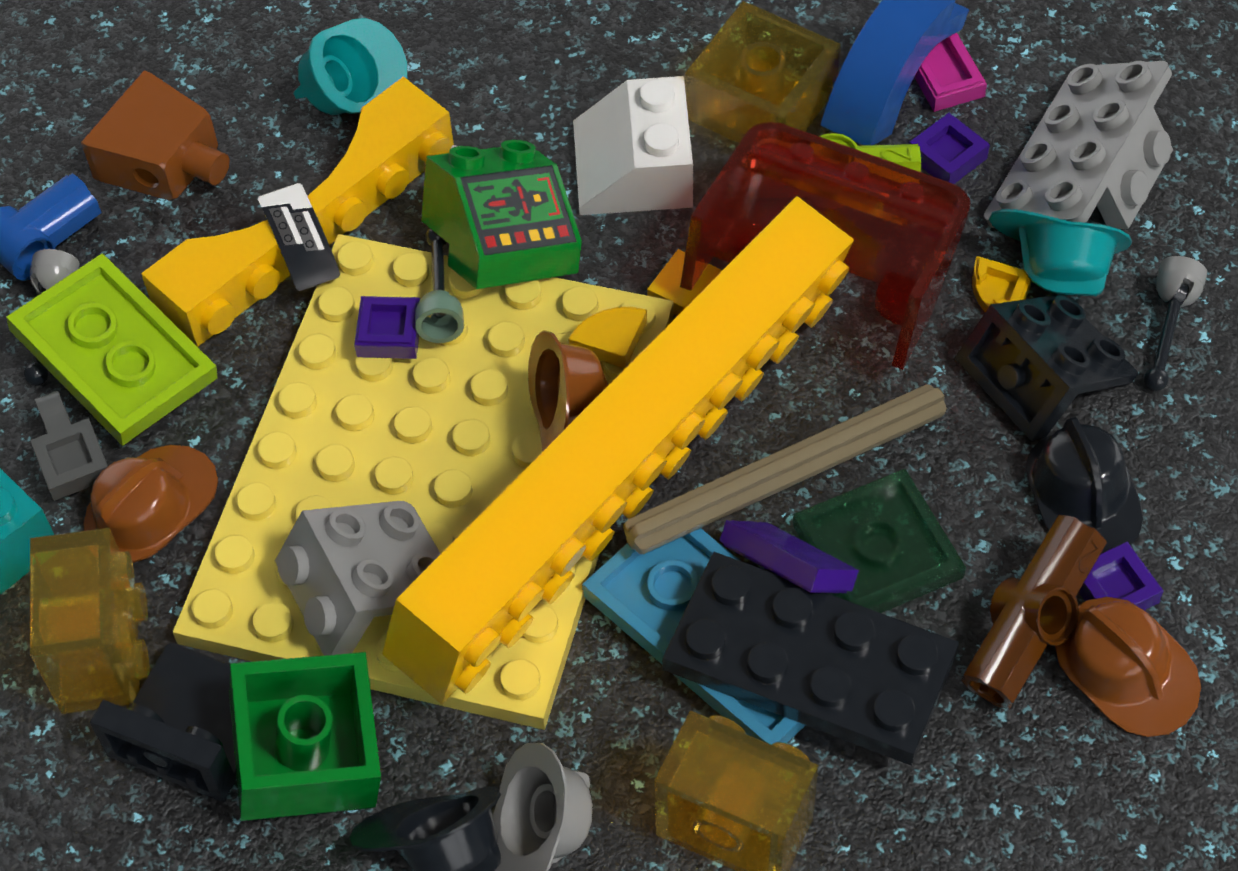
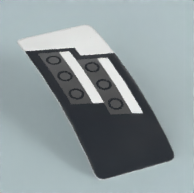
(299, 236)

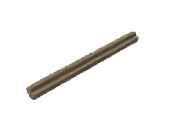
(783, 469)

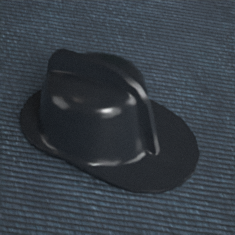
(1085, 477)
(437, 832)

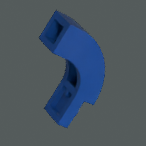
(884, 64)

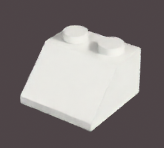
(635, 149)

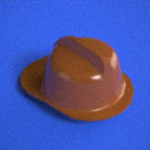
(561, 383)
(151, 497)
(1130, 668)

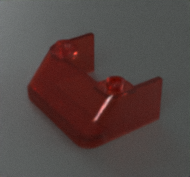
(898, 217)

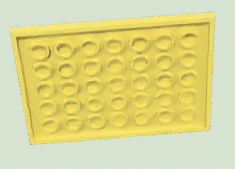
(397, 429)

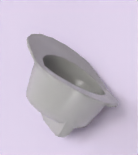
(540, 810)

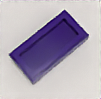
(788, 557)

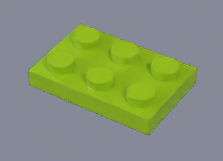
(112, 348)

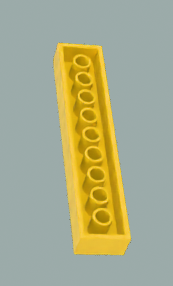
(612, 453)

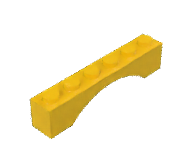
(220, 276)

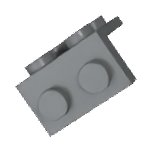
(352, 567)

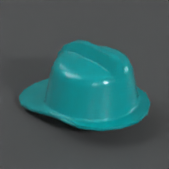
(349, 66)
(1061, 253)

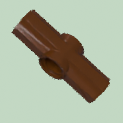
(1034, 611)

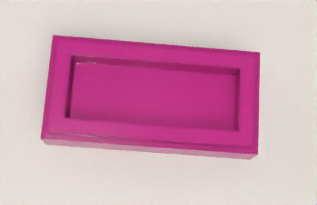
(950, 75)

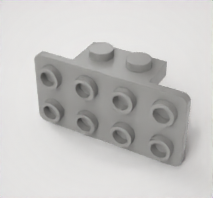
(1093, 147)

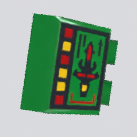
(501, 214)

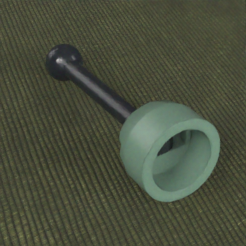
(446, 310)

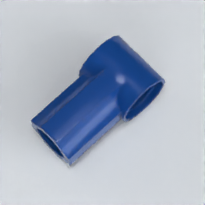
(44, 223)

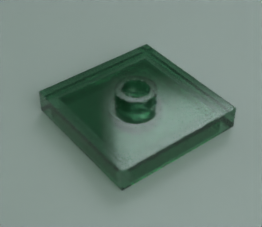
(887, 537)

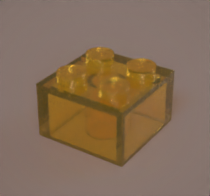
(760, 73)
(86, 620)
(734, 796)

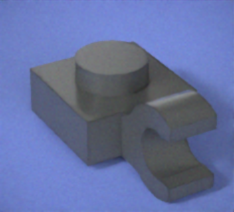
(68, 452)

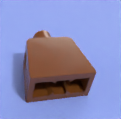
(155, 142)

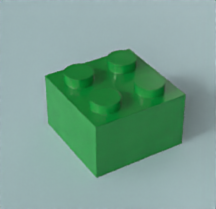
(304, 736)

